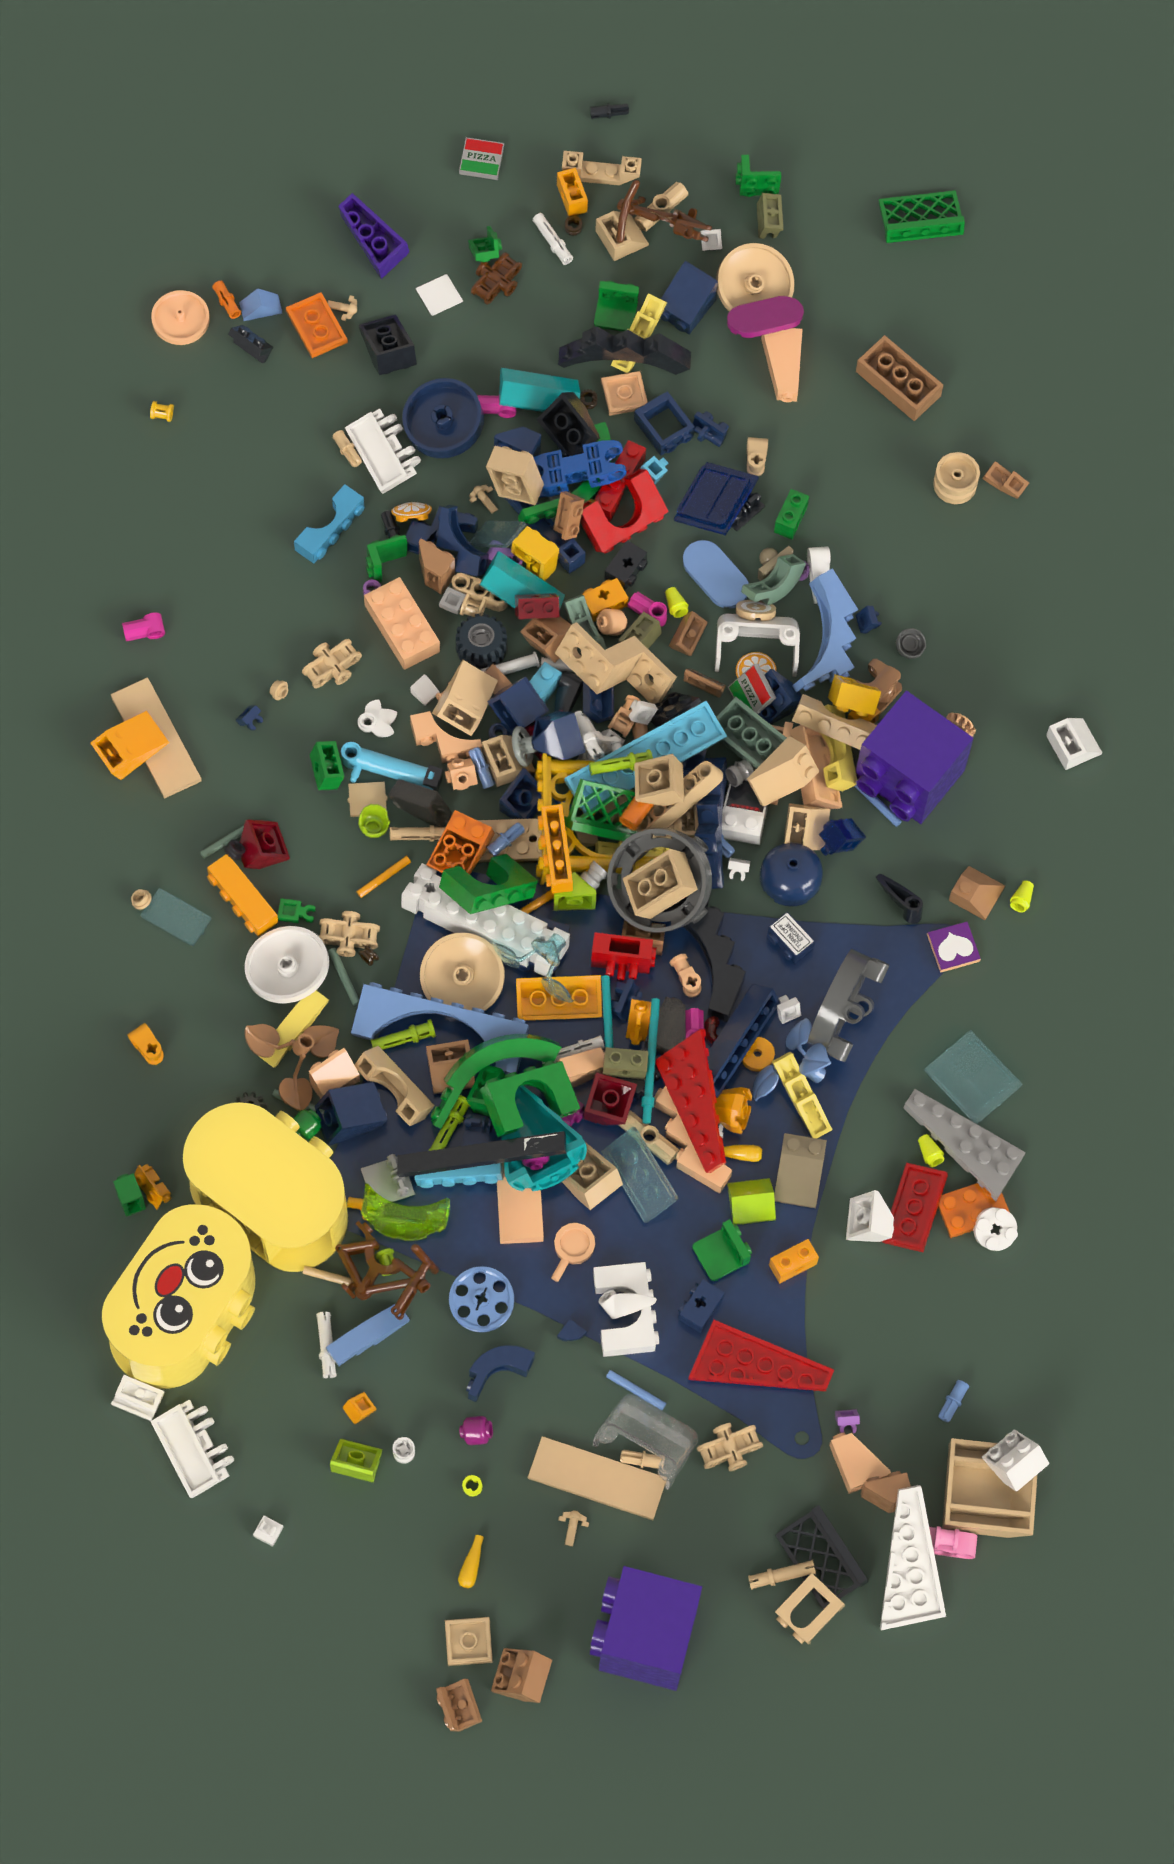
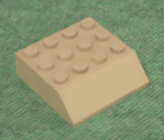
(979, 1499)

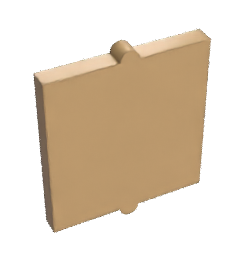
(365, 794)

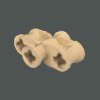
(331, 663)
(356, 934)
(724, 1449)

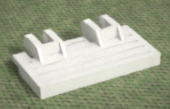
(379, 449)
(188, 1447)

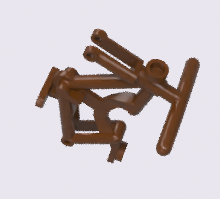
(681, 222)
(365, 1287)

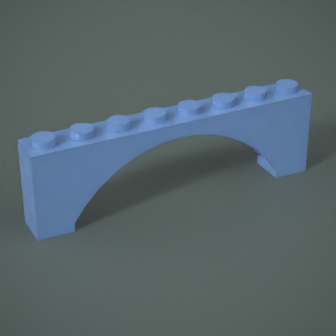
(383, 1007)

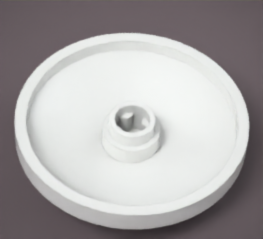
(286, 964)

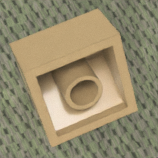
(659, 781)

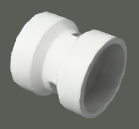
(401, 1447)

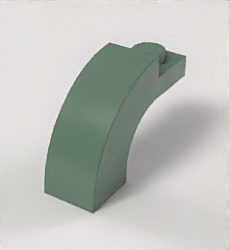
(778, 582)
(579, 612)

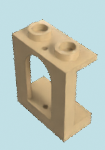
(808, 1633)

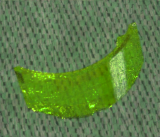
(404, 1221)

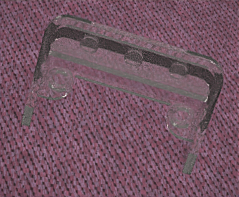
(652, 1431)

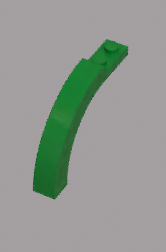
(549, 509)
(485, 1054)

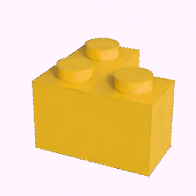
(536, 552)
(849, 694)

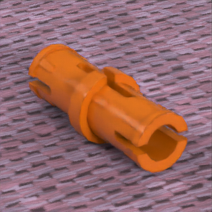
(226, 299)

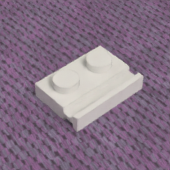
(137, 1398)

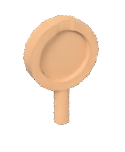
(573, 1245)

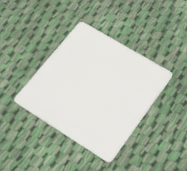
(439, 294)

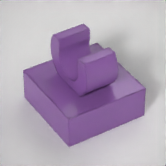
(847, 1417)

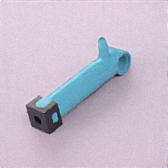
(389, 766)

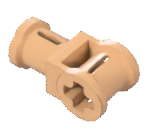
(621, 720)
(687, 975)

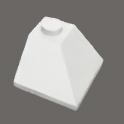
(869, 1218)

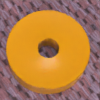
(767, 1055)

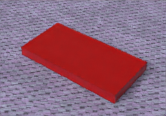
(916, 1206)

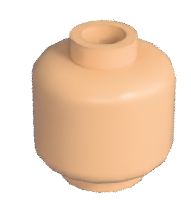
(611, 622)

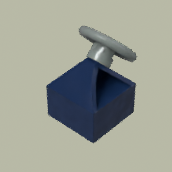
(553, 734)

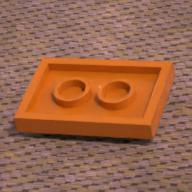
(316, 325)
(964, 1205)

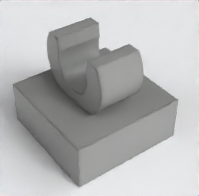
(452, 600)

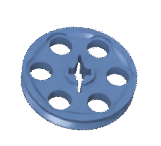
(486, 1308)

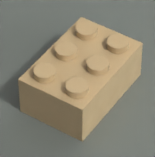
(515, 475)
(660, 884)

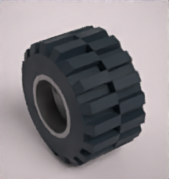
(481, 641)

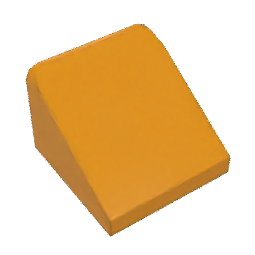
(359, 1407)

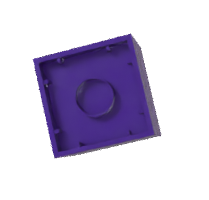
(912, 758)
(646, 1627)

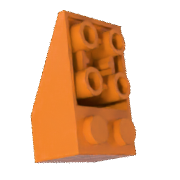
(461, 844)

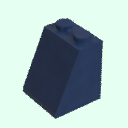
(689, 297)
(350, 1112)

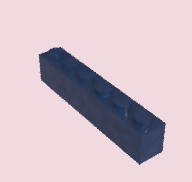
(740, 1033)

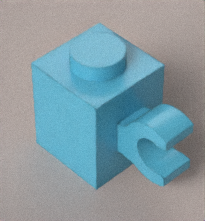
(655, 468)

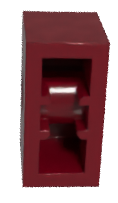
(537, 606)

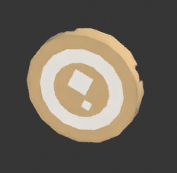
(750, 610)

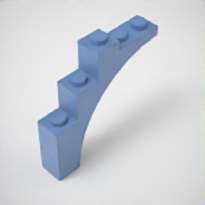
(836, 611)

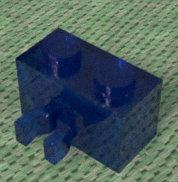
(840, 836)

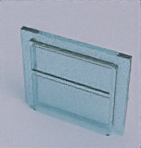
(973, 1077)

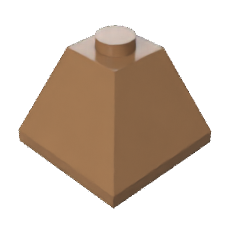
(976, 892)

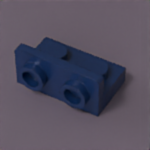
(598, 706)

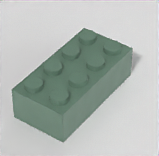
(748, 733)

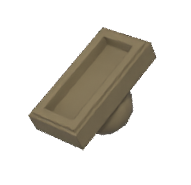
(768, 559)

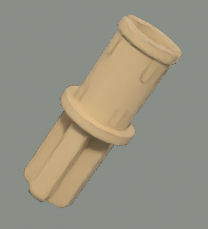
(347, 448)
(641, 1459)

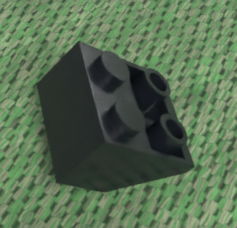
(673, 706)

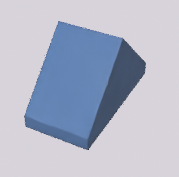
(260, 304)

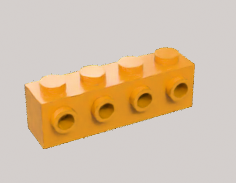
(556, 847)
(242, 895)

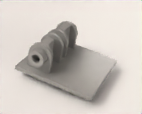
(385, 1180)

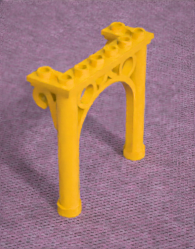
(548, 774)

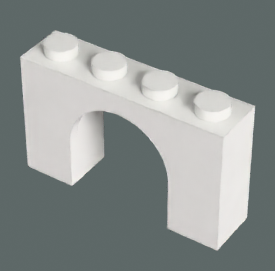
(639, 1336)

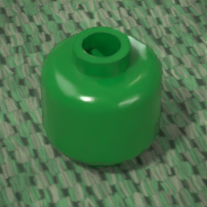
(309, 1124)

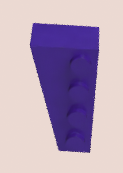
(374, 236)

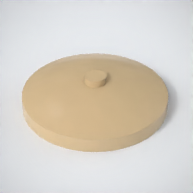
(752, 275)
(462, 971)

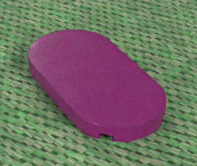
(765, 316)

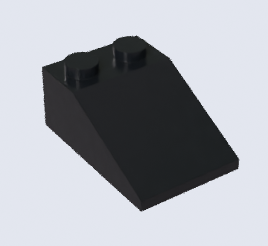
(388, 344)
(569, 424)

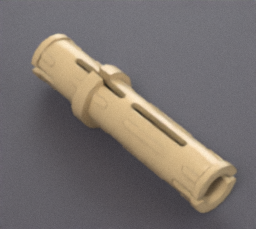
(416, 833)
(781, 1574)

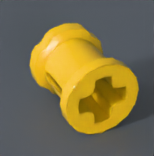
(167, 414)

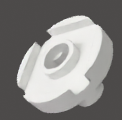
(1006, 1234)

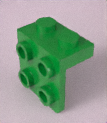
(756, 182)
(616, 305)
(384, 551)
(722, 1251)

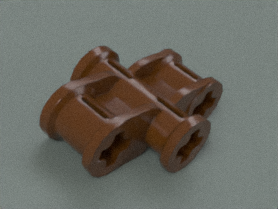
(496, 278)

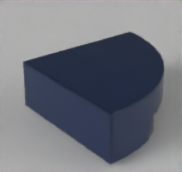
(571, 1332)

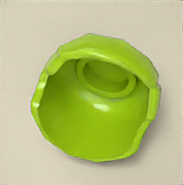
(373, 821)

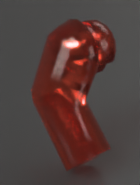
(710, 1027)

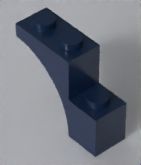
(422, 530)
(449, 536)

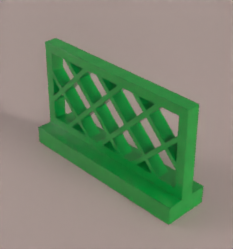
(924, 227)
(599, 827)

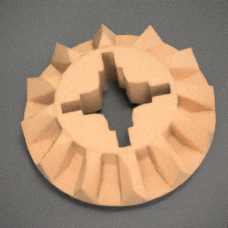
(962, 722)

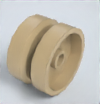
(956, 478)

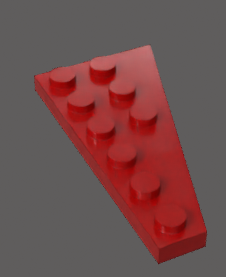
(693, 1094)
(747, 1360)

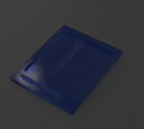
(715, 498)

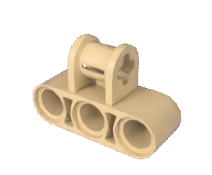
(474, 602)

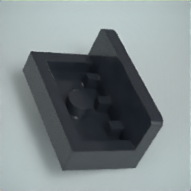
(251, 343)

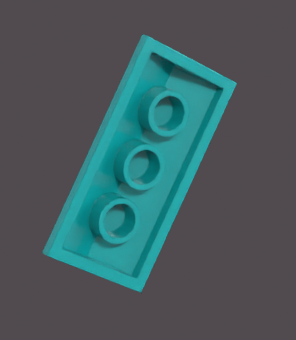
(533, 390)
(508, 578)

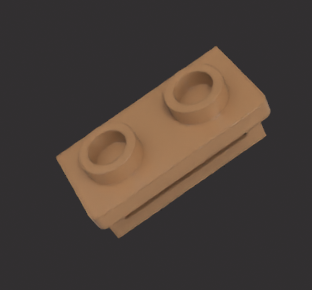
(568, 515)
(458, 1705)

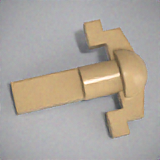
(350, 309)
(479, 491)
(574, 1517)

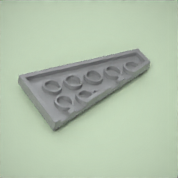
(970, 1145)

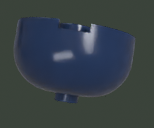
(791, 884)

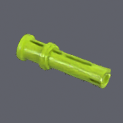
(619, 763)
(413, 1034)
(456, 1117)

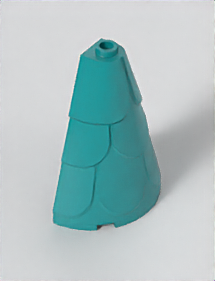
(541, 1120)

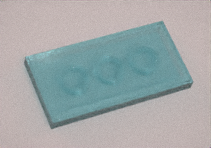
(640, 1175)

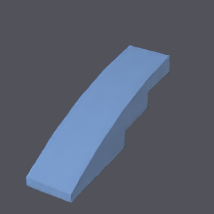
(365, 1335)

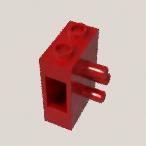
(623, 954)

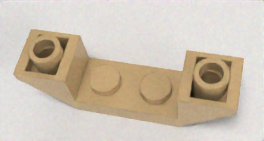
(602, 172)

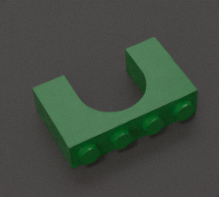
(512, 885)
(549, 1079)

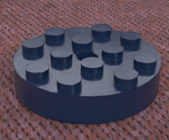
(443, 436)

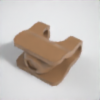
(886, 681)

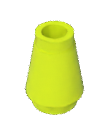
(677, 605)
(1022, 897)
(931, 1152)

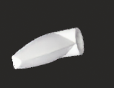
(819, 563)
(623, 1304)

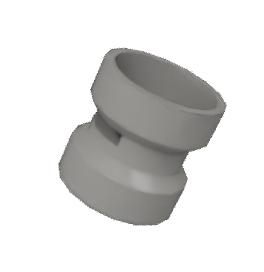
(739, 773)
(594, 875)

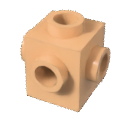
(461, 774)

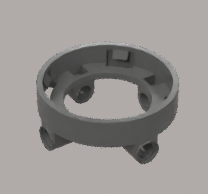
(637, 847)
(845, 998)

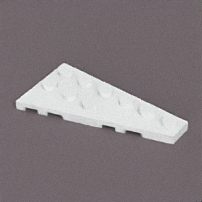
(912, 1574)

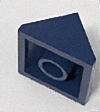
(521, 797)

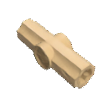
(669, 199)
(659, 1146)

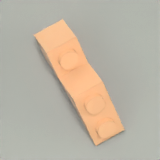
(450, 748)

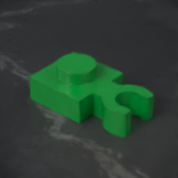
(291, 911)

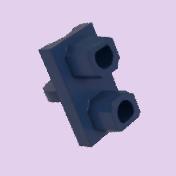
(709, 429)
(627, 991)

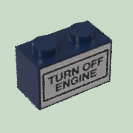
(790, 938)

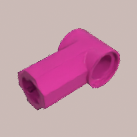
(491, 406)
(641, 603)
(150, 626)
(693, 1021)

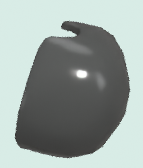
(910, 643)

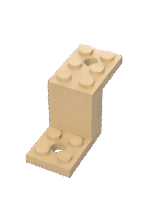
(609, 667)

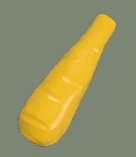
(744, 1152)
(469, 1570)

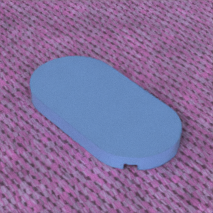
(714, 573)

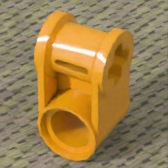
(145, 1042)

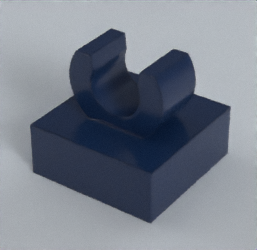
(867, 619)
(248, 716)

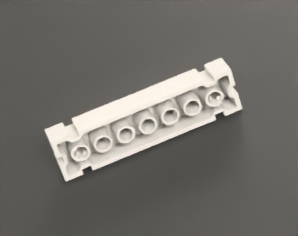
(501, 924)

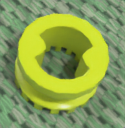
(475, 1479)

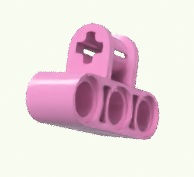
(953, 1543)

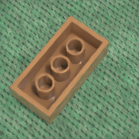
(899, 378)

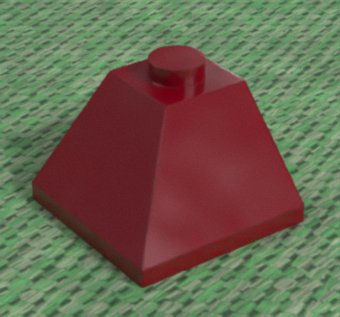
(262, 844)
(609, 1100)

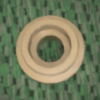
(279, 689)
(141, 899)

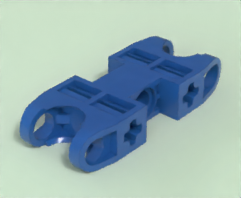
(580, 467)

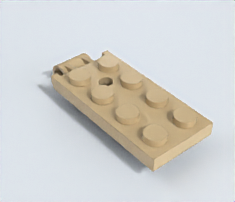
(521, 847)

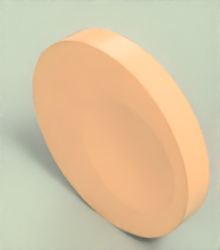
(180, 317)

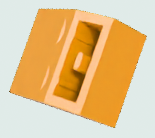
(129, 744)

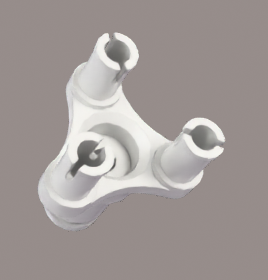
(594, 742)

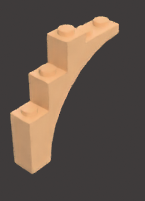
(688, 1159)

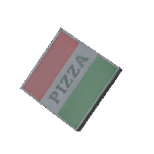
(481, 158)
(753, 689)

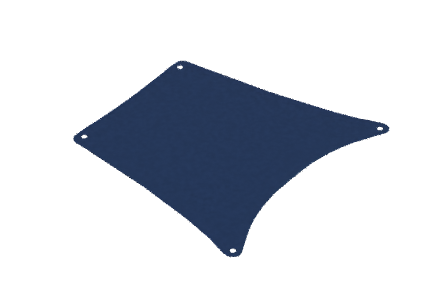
(752, 1295)

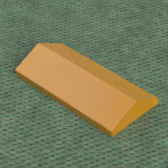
(538, 1004)

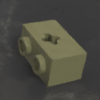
(625, 1063)

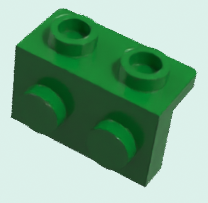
(487, 247)

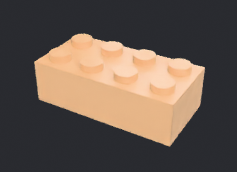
(402, 623)

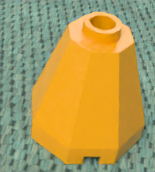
(733, 1108)

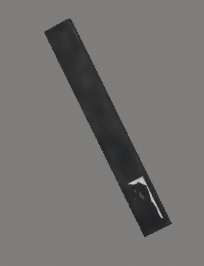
(481, 1154)

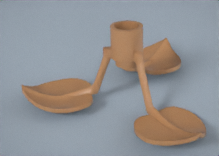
(318, 1039)

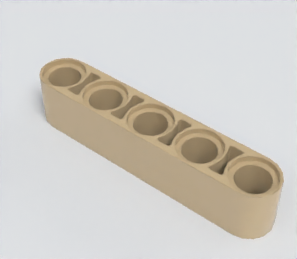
(696, 786)

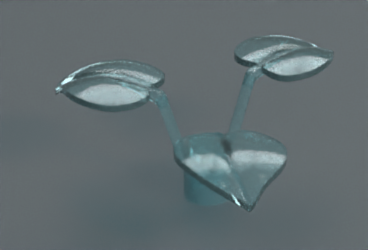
(550, 952)

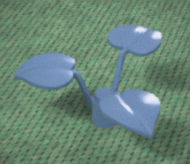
(811, 1066)

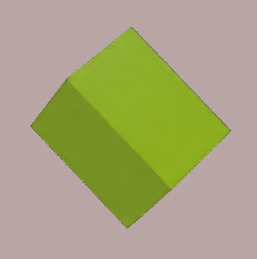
(581, 898)
(751, 1201)
(356, 1460)

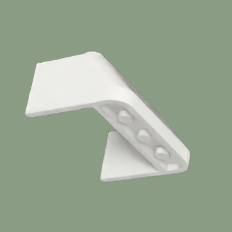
(782, 628)

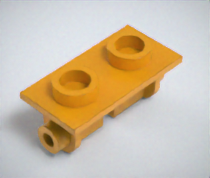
(638, 1021)
(146, 1180)

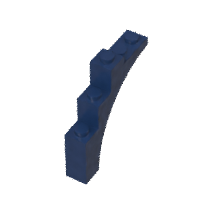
(710, 823)

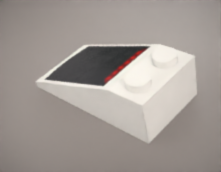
(743, 814)

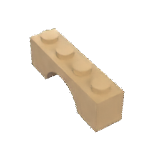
(815, 716)
(379, 1068)

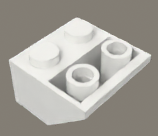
(1072, 742)
(1016, 1460)

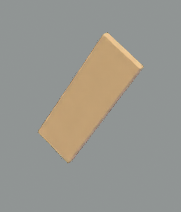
(171, 764)
(597, 1478)

